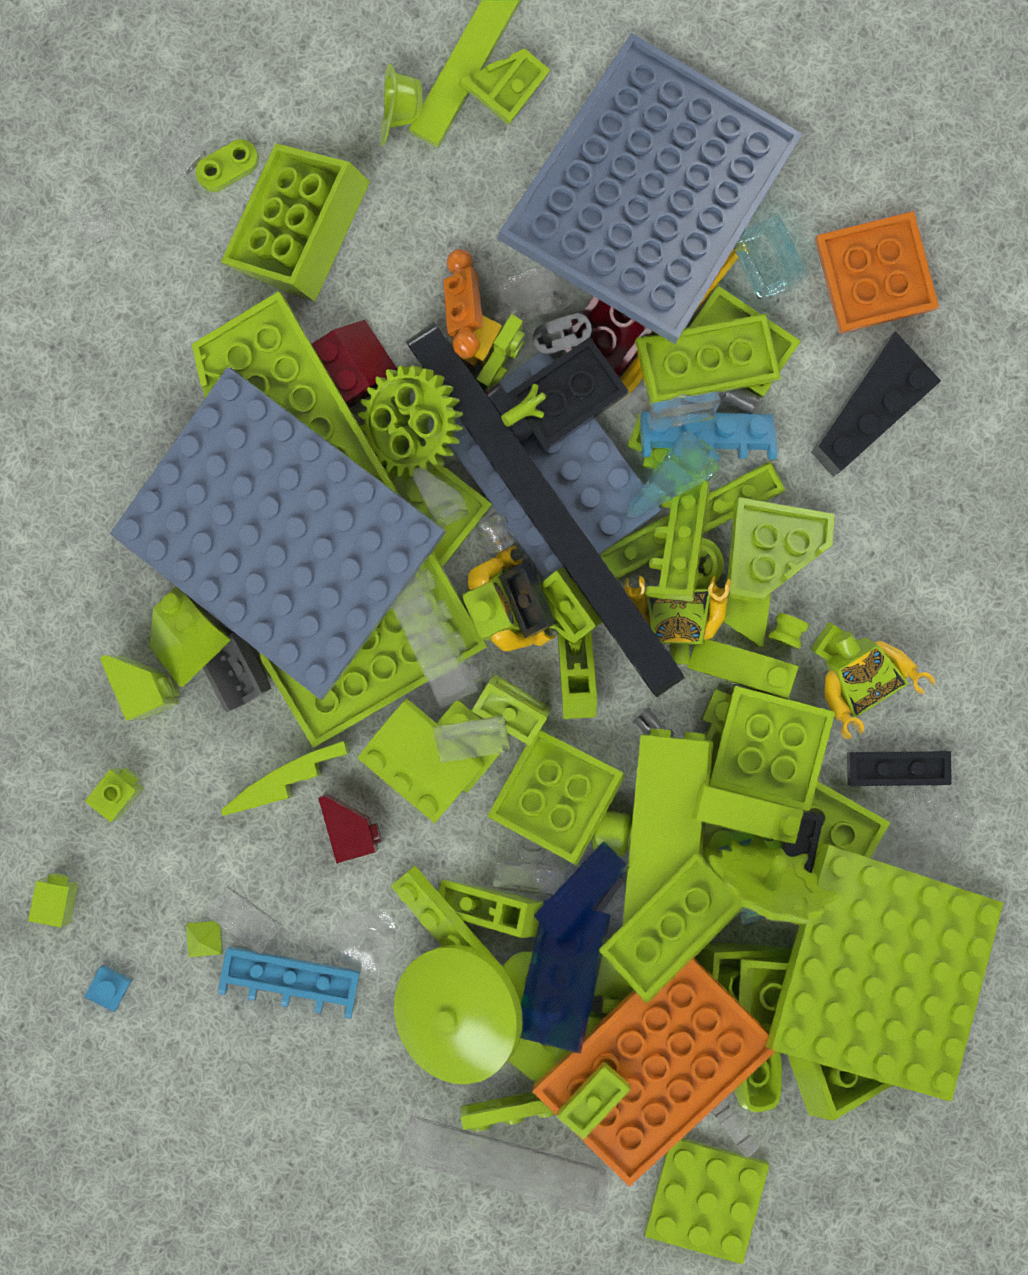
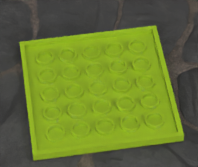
(886, 975)

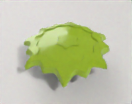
(771, 881)

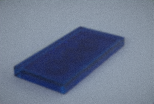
(563, 983)

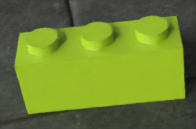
(410, 763)

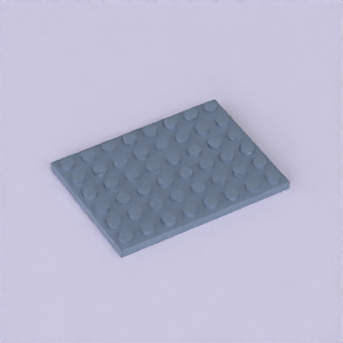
(650, 188)
(277, 533)

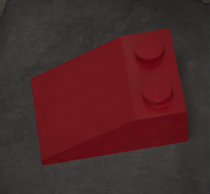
(613, 335)

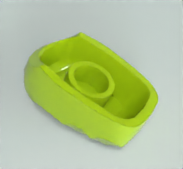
(763, 1087)

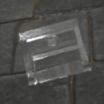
(442, 500)
(472, 739)

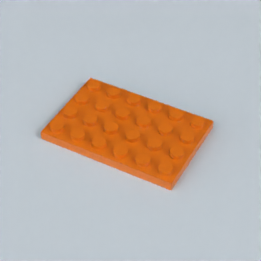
(676, 1055)

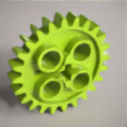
(430, 402)

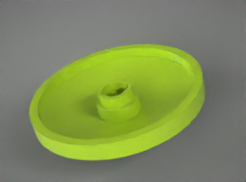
(458, 1014)

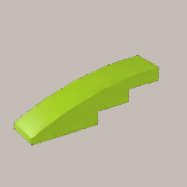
(276, 784)

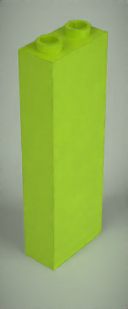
(663, 810)

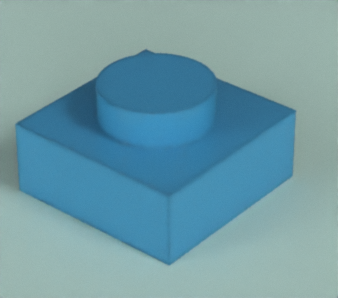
(108, 988)

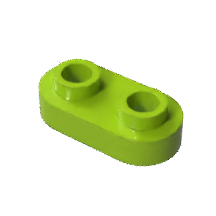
(228, 168)

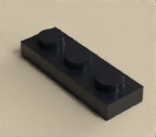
(899, 768)

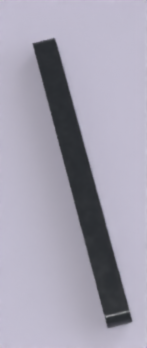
(548, 513)

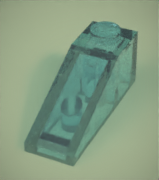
(681, 469)

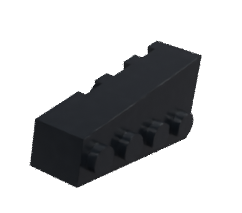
(881, 397)

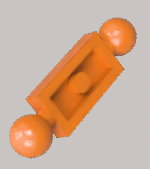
(463, 303)

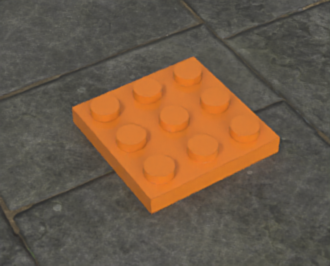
(876, 272)

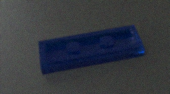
(581, 891)

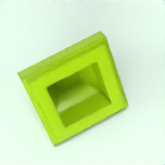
(204, 939)

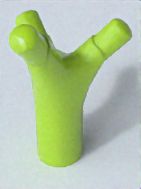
(525, 408)

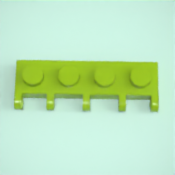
(682, 545)

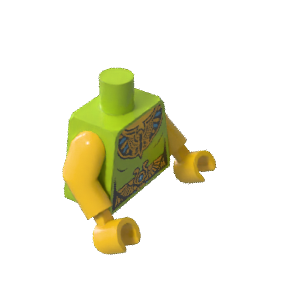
(491, 607)
(680, 621)
(865, 676)

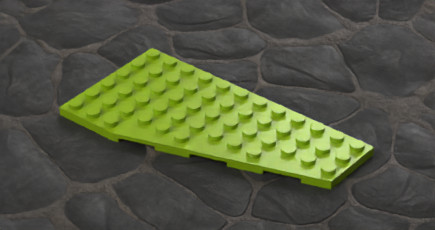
(278, 359)

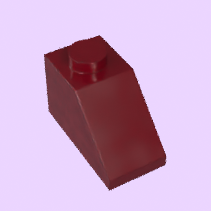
(348, 829)

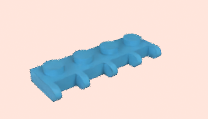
(722, 432)
(289, 978)

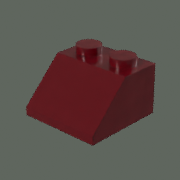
(353, 360)

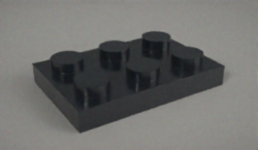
(575, 390)

